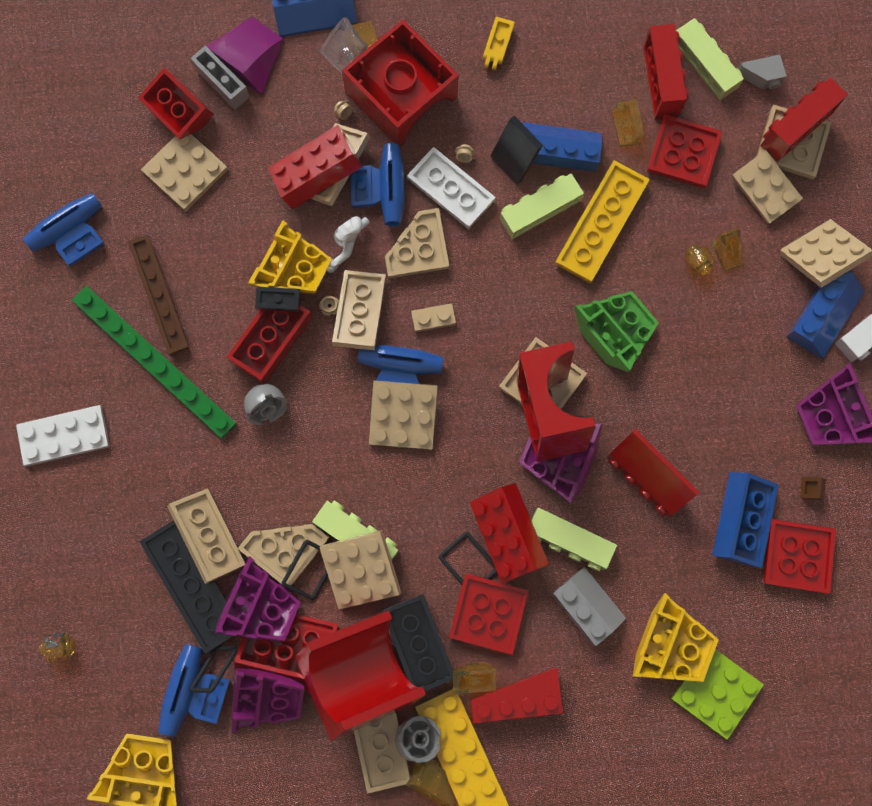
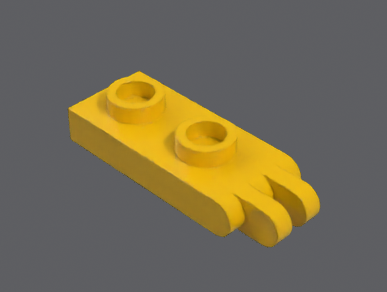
(498, 42)

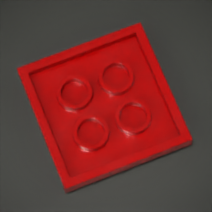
(684, 151)
(799, 556)
(488, 614)

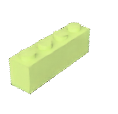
(708, 59)
(541, 206)
(342, 526)
(573, 540)

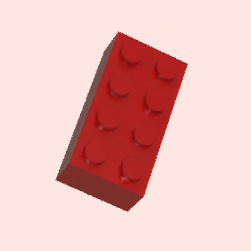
(665, 71)
(803, 119)
(314, 167)
(268, 341)
(508, 533)

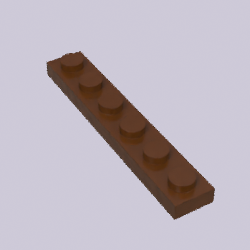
(158, 295)

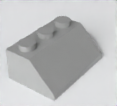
(588, 606)

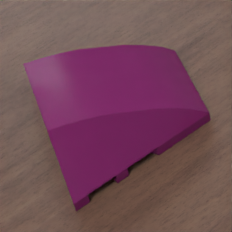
(249, 52)
(837, 411)
(565, 473)
(257, 607)
(264, 698)

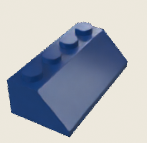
(308, 16)
(567, 147)
(826, 314)
(745, 519)

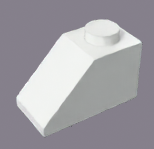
(857, 341)

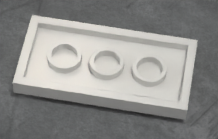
(451, 188)
(62, 435)

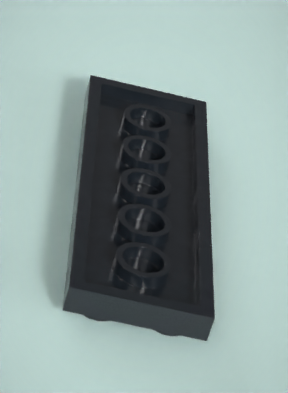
(198, 602)

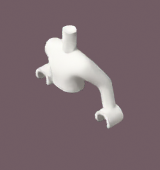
(346, 236)

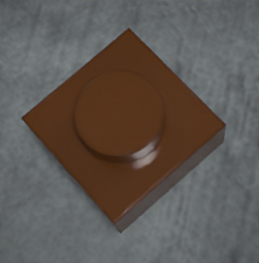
(813, 488)

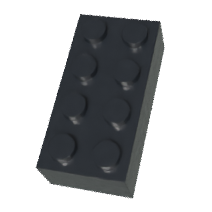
(419, 644)

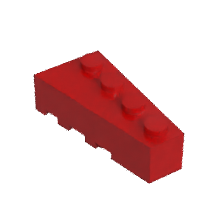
(521, 699)

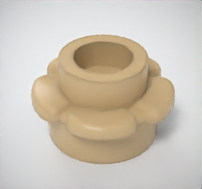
(343, 110)
(464, 153)
(324, 305)

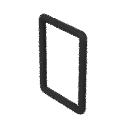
(441, 556)
(284, 584)
(234, 649)

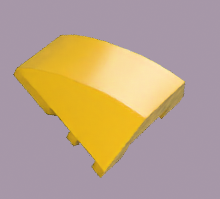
(291, 263)
(674, 645)
(138, 774)

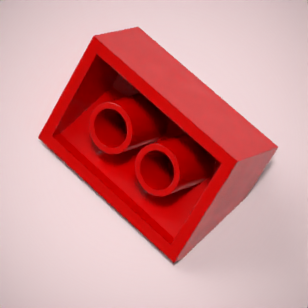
(175, 104)

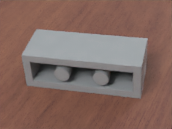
(220, 77)

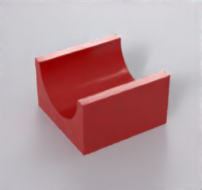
(399, 80)
(550, 428)
(356, 676)

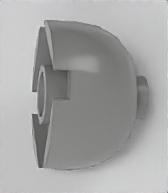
(264, 403)
(418, 739)

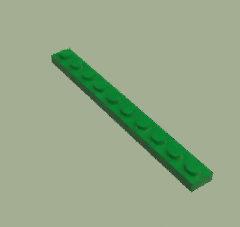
(154, 362)

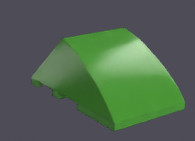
(616, 328)

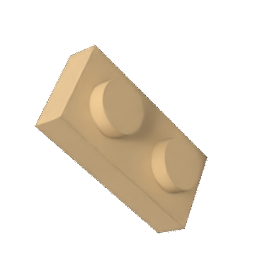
(433, 318)

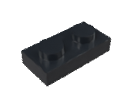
(277, 299)

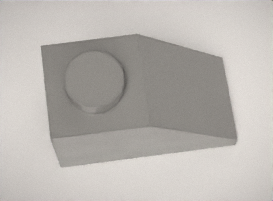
(764, 72)

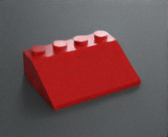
(652, 474)
(280, 656)

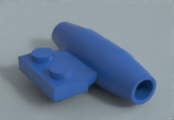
(381, 185)
(69, 230)
(400, 363)
(179, 699)

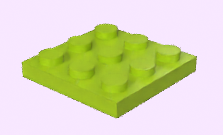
(721, 697)

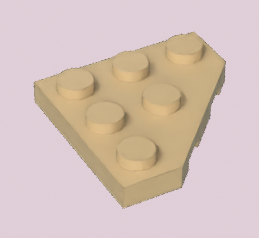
(419, 247)
(277, 548)

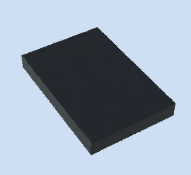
(516, 150)

